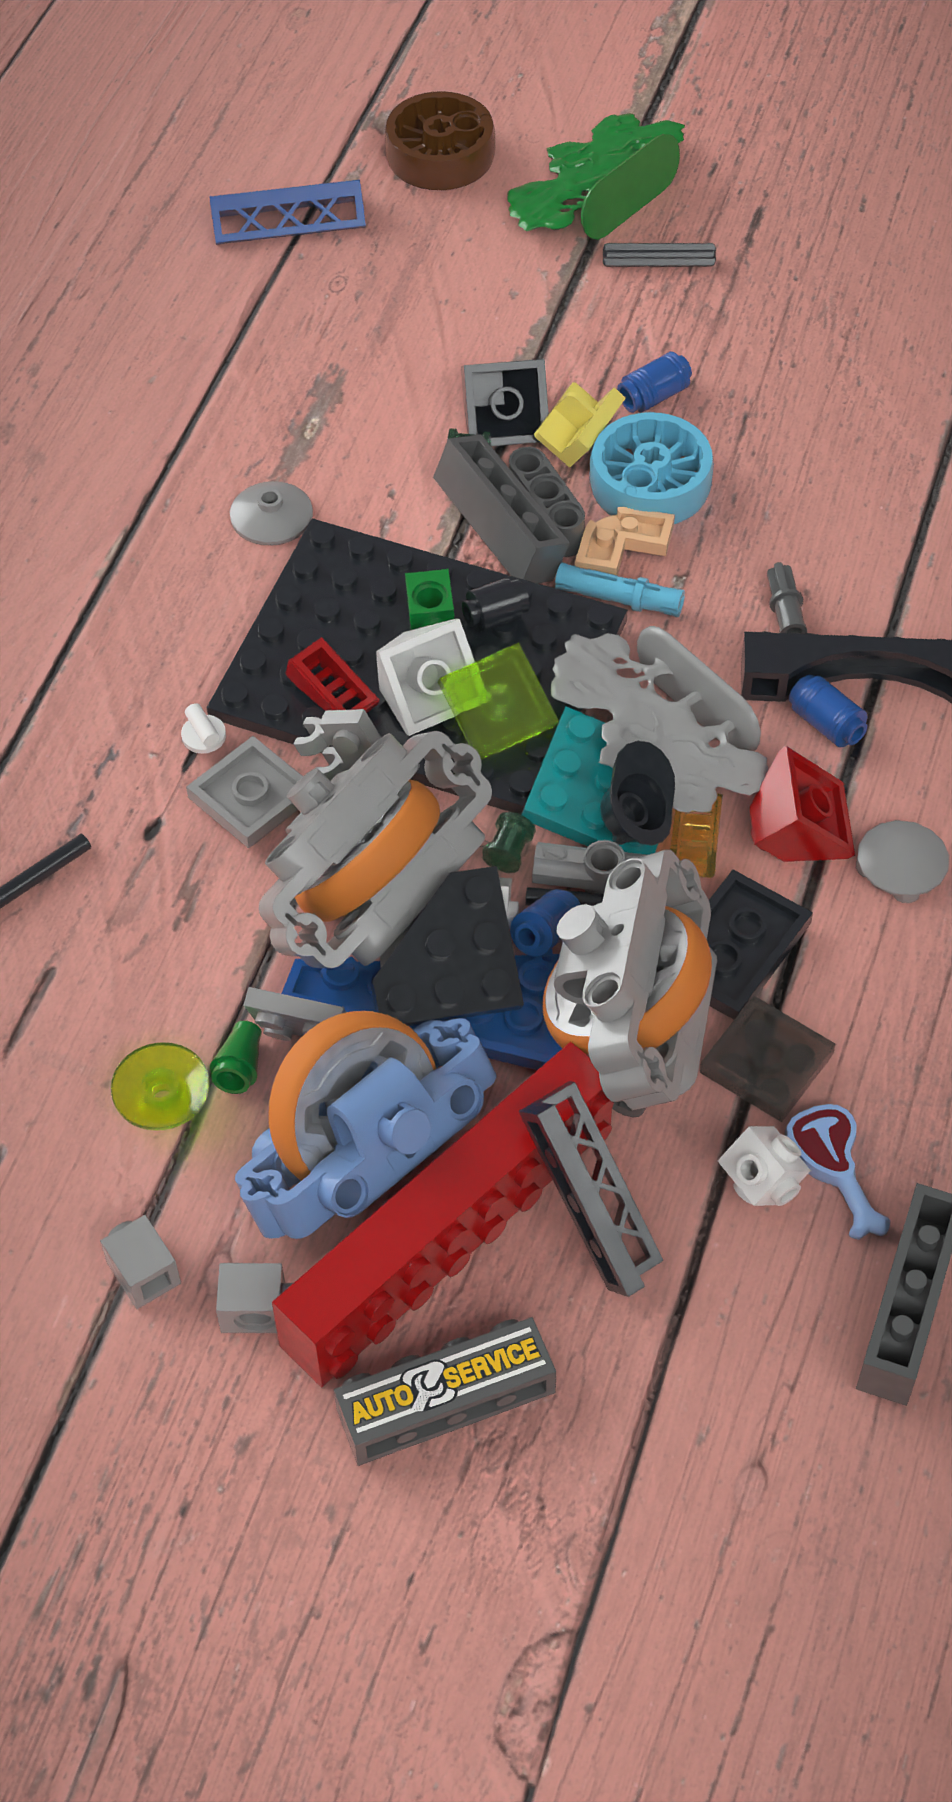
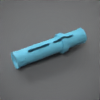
(630, 592)

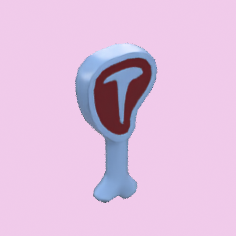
(826, 1141)

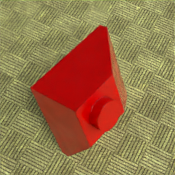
(801, 812)

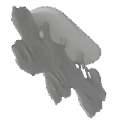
(590, 680)

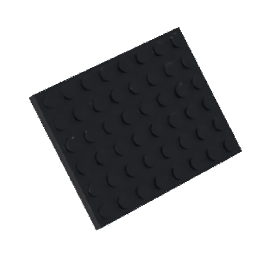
(356, 599)

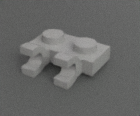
(349, 733)

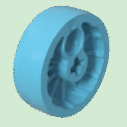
(654, 475)

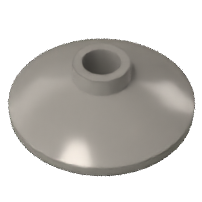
(271, 513)

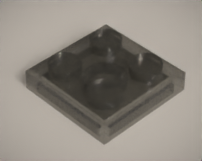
(767, 1058)

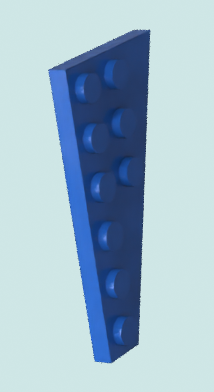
(507, 1036)

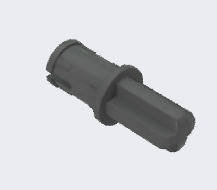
(786, 599)

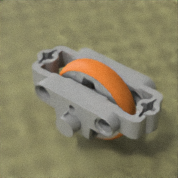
(372, 848)
(637, 980)

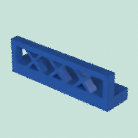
(285, 199)

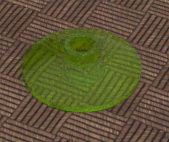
(158, 1069)

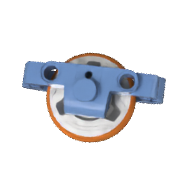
(358, 1114)

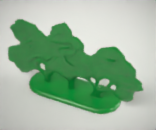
(618, 168)

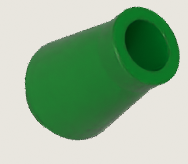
(237, 1060)

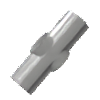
(578, 865)

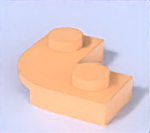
(631, 530)

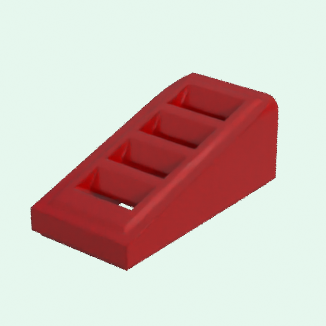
(322, 654)

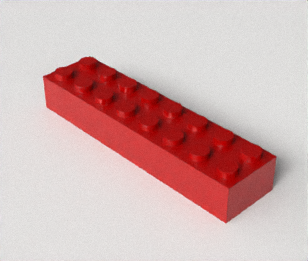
(428, 1227)

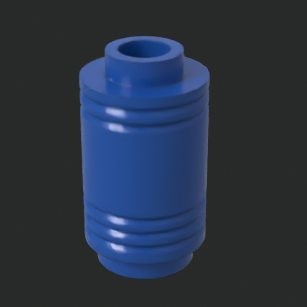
(655, 382)
(828, 710)
(536, 926)

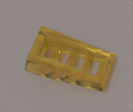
(697, 838)

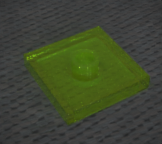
(498, 701)

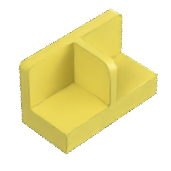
(577, 422)

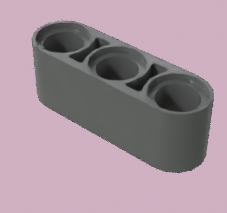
(551, 493)

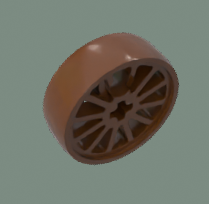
(440, 140)

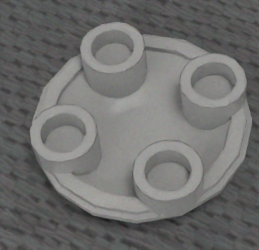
(903, 859)

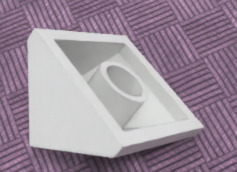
(412, 668)

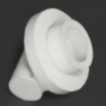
(202, 732)

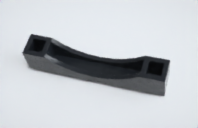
(779, 660)

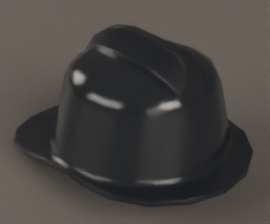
(640, 795)

